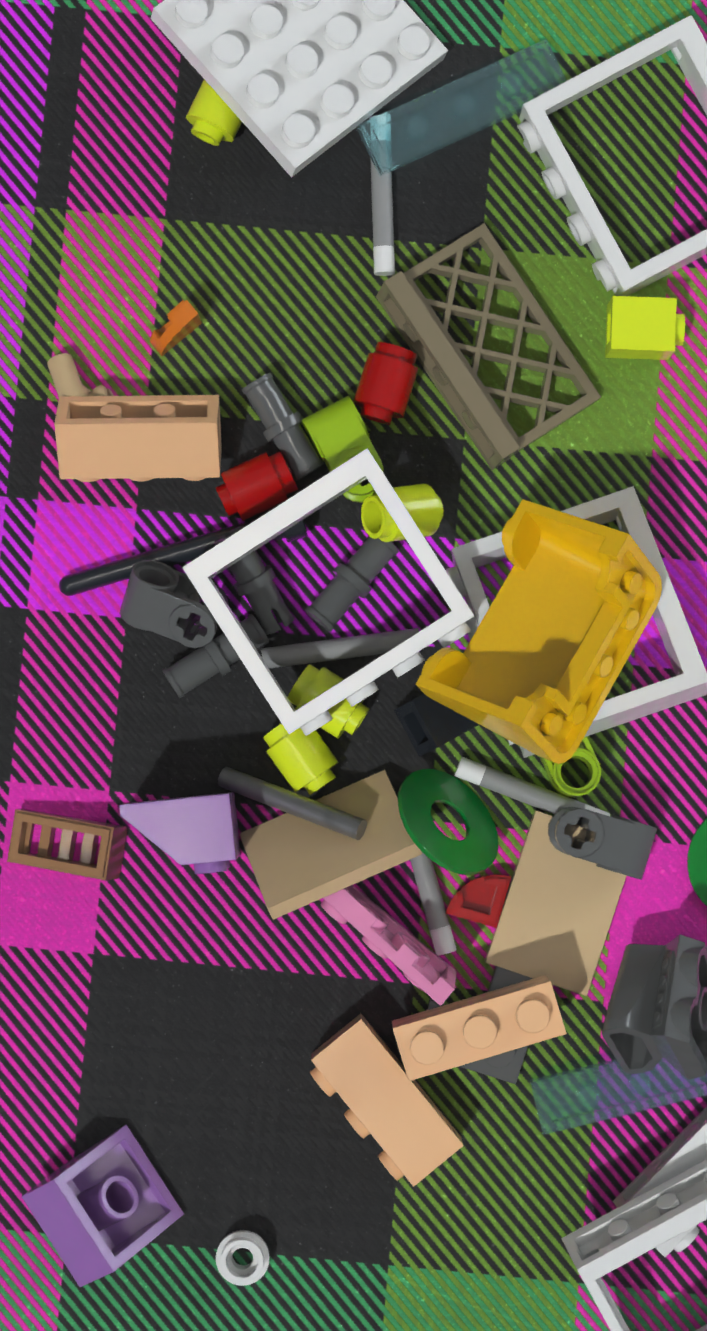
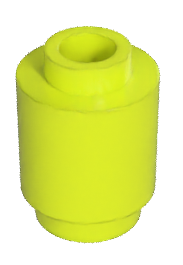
(212, 117)
(419, 501)
(315, 682)
(301, 758)

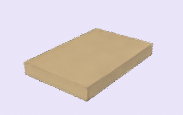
(306, 862)
(555, 912)

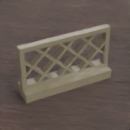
(446, 361)

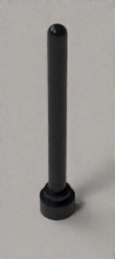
(169, 555)

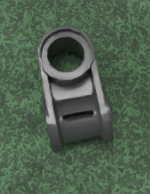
(167, 604)
(609, 841)

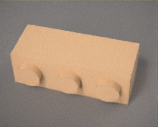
(138, 437)
(478, 1027)
(384, 1102)

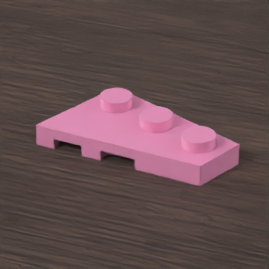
(393, 942)

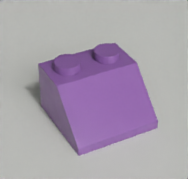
(190, 829)
(103, 1206)

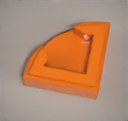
(182, 322)

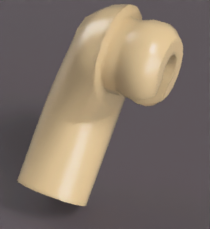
(67, 378)

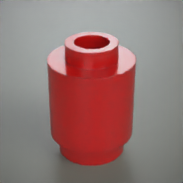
(386, 383)
(256, 485)

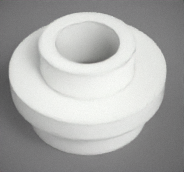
(242, 1274)

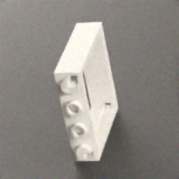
(564, 180)
(278, 520)
(670, 620)
(634, 1231)

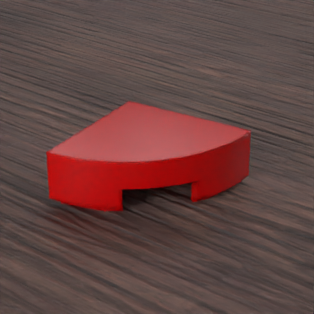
(480, 899)

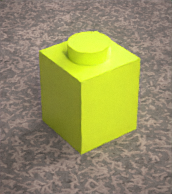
(643, 328)

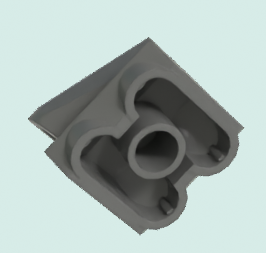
(660, 1008)

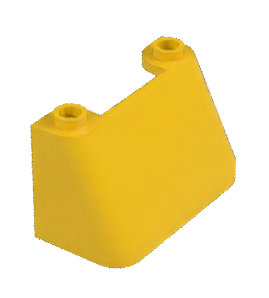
(550, 633)

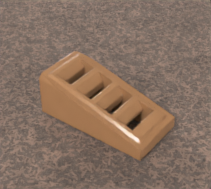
(110, 851)

